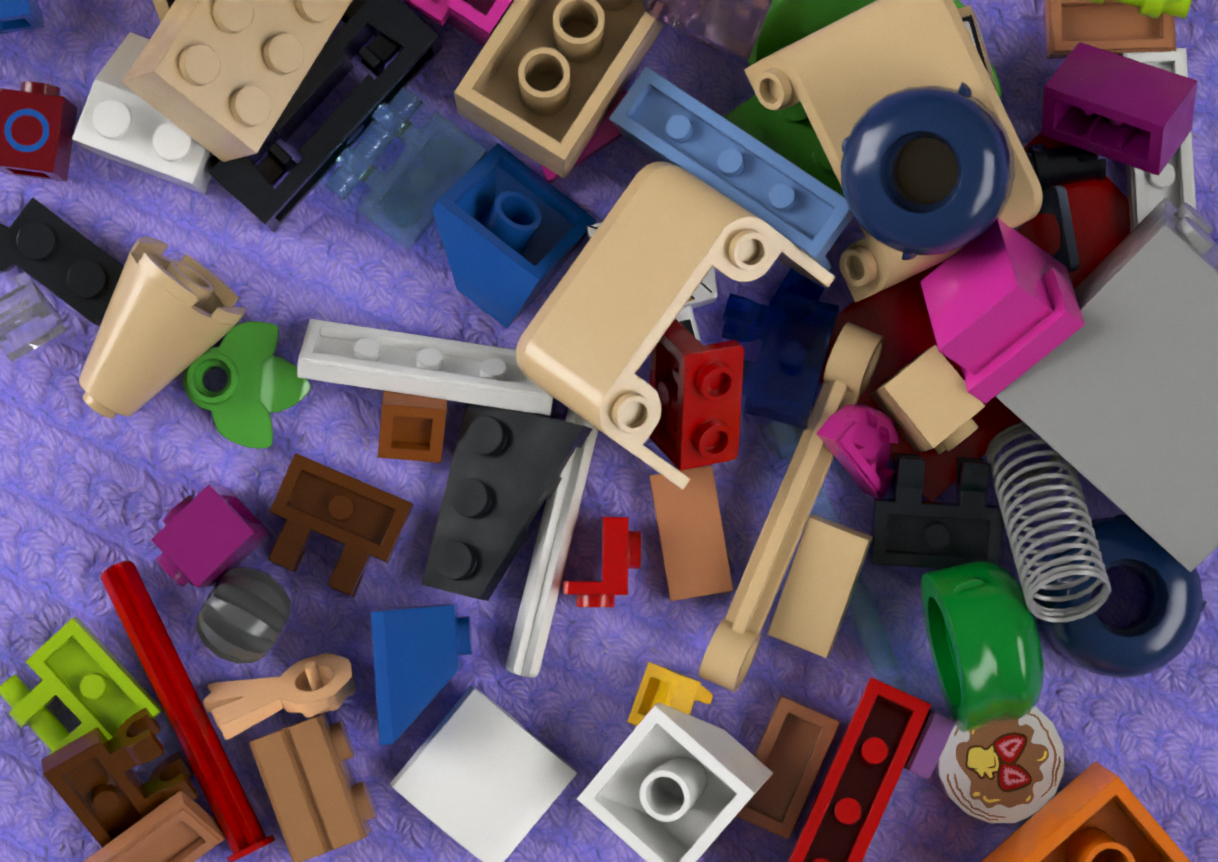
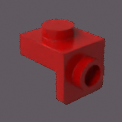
(619, 553)

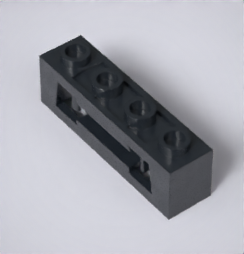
(394, 31)

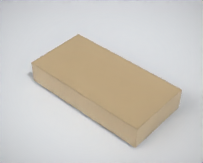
(819, 585)

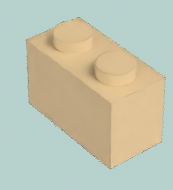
(929, 403)

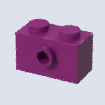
(1118, 108)
(207, 536)

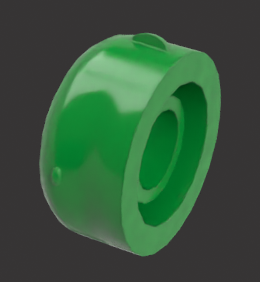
(982, 643)

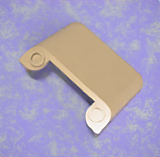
(857, 64)

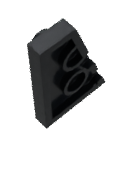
(492, 493)

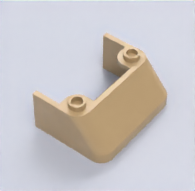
(632, 288)

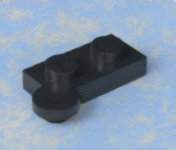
(60, 260)

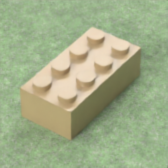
(231, 66)
(555, 74)

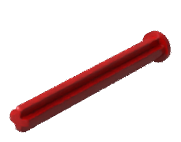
(184, 710)

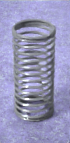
(1036, 475)

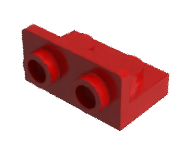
(698, 398)

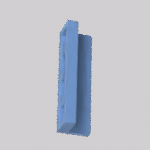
(696, 138)

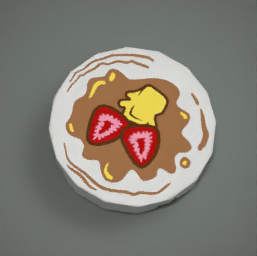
(1003, 768)

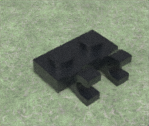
(936, 533)

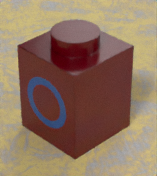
(36, 131)

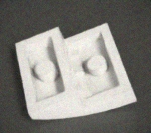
(483, 777)

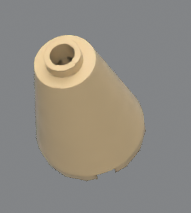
(154, 328)

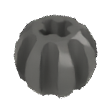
(243, 615)

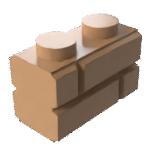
(313, 787)

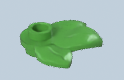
(254, 384)

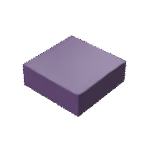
(929, 744)

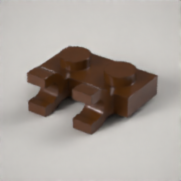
(339, 509)
(98, 778)

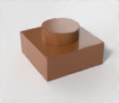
(412, 427)

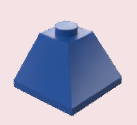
(506, 233)
(414, 660)

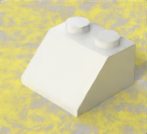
(133, 132)
(674, 786)

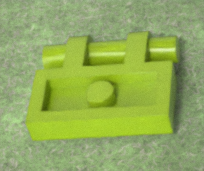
(84, 679)

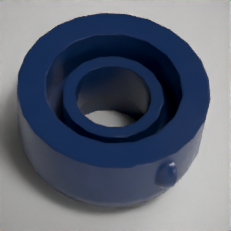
(982, 159)
(1159, 632)

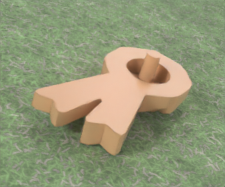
(307, 688)

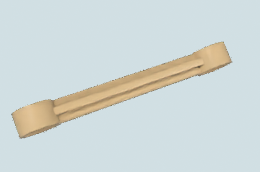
(738, 634)

